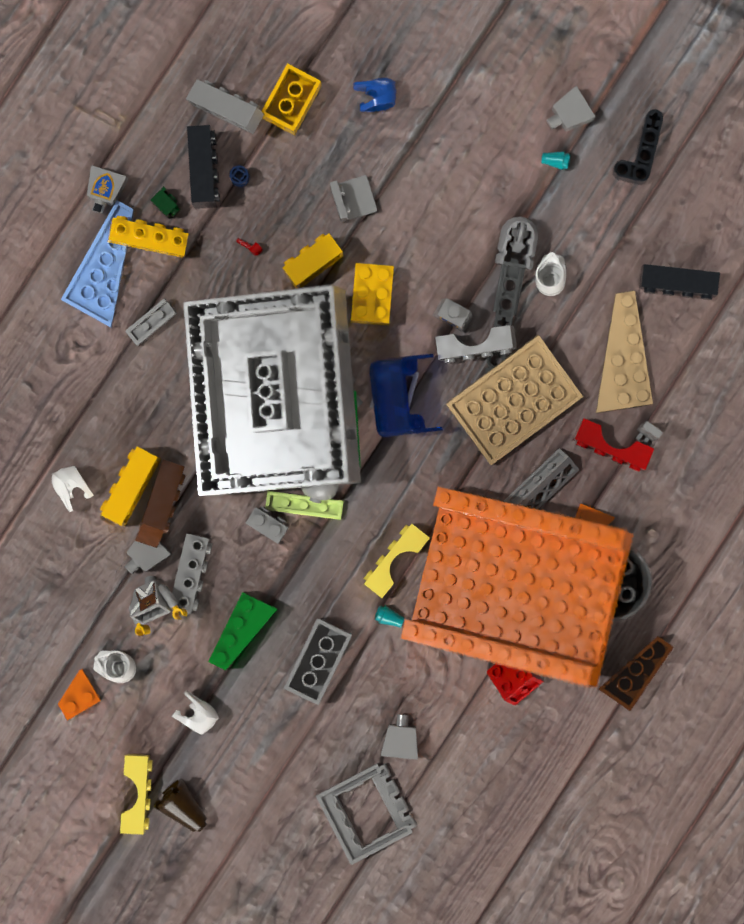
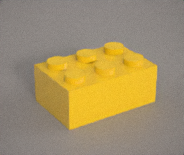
(291, 99)
(312, 261)
(372, 294)

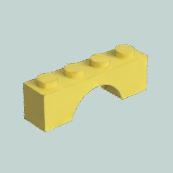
(411, 540)
(137, 769)

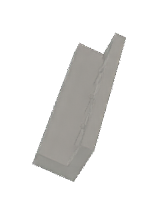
(540, 481)

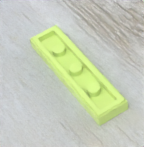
(301, 505)

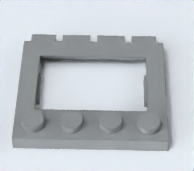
(341, 824)

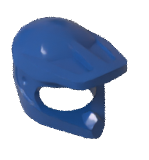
(383, 92)

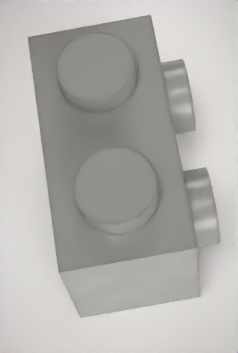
(267, 525)

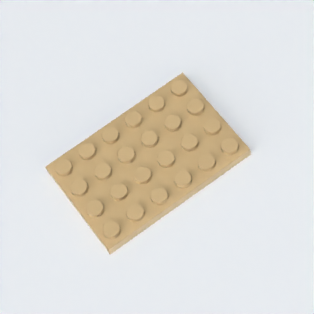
(514, 400)

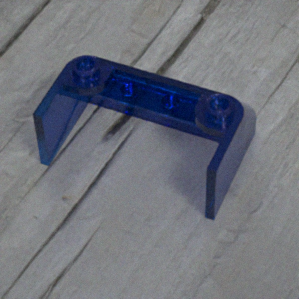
(391, 397)

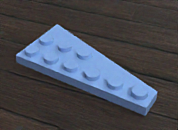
(99, 275)

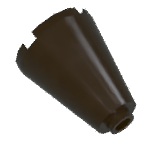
(181, 806)

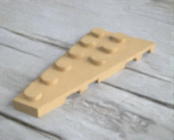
(625, 367)

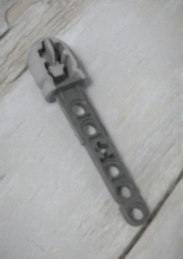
(512, 270)

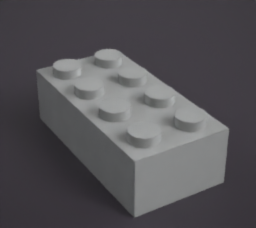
(318, 661)

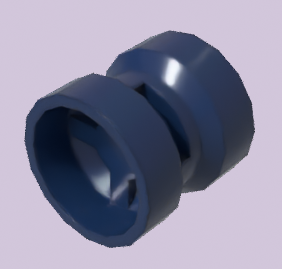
(239, 180)

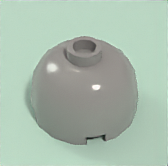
(320, 493)

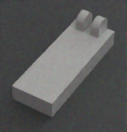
(151, 322)
(649, 431)

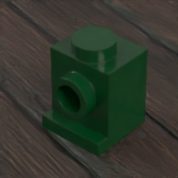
(165, 203)

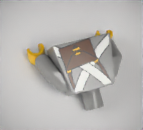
(152, 602)

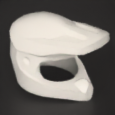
(551, 274)
(64, 482)
(115, 666)
(203, 717)

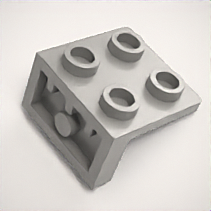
(353, 198)

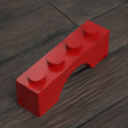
(590, 435)

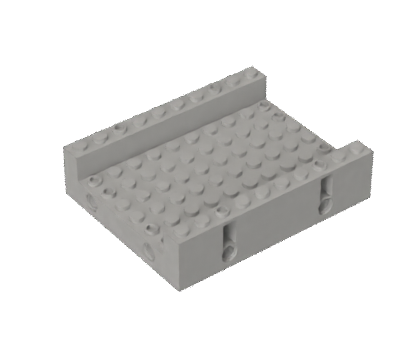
(272, 391)

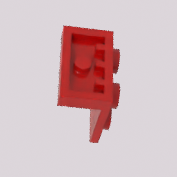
(513, 683)

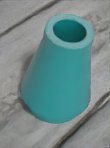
(556, 159)
(388, 617)

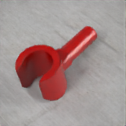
(255, 249)

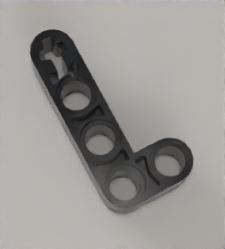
(643, 146)

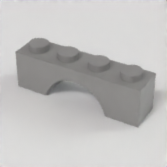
(500, 340)

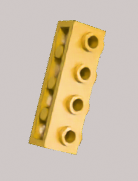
(148, 237)

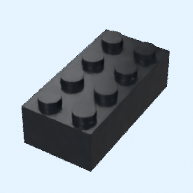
(202, 166)

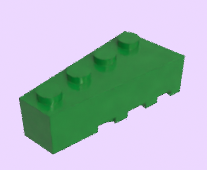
(244, 623)

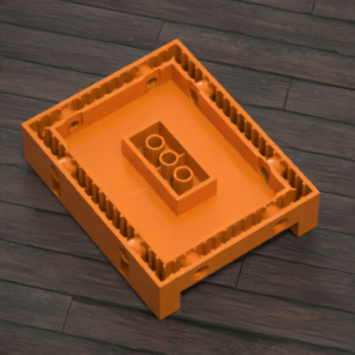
(519, 587)

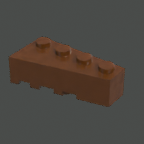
(160, 503)
(634, 677)

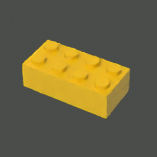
(130, 486)

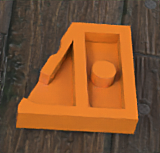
(78, 696)

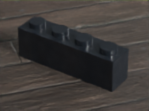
(680, 281)

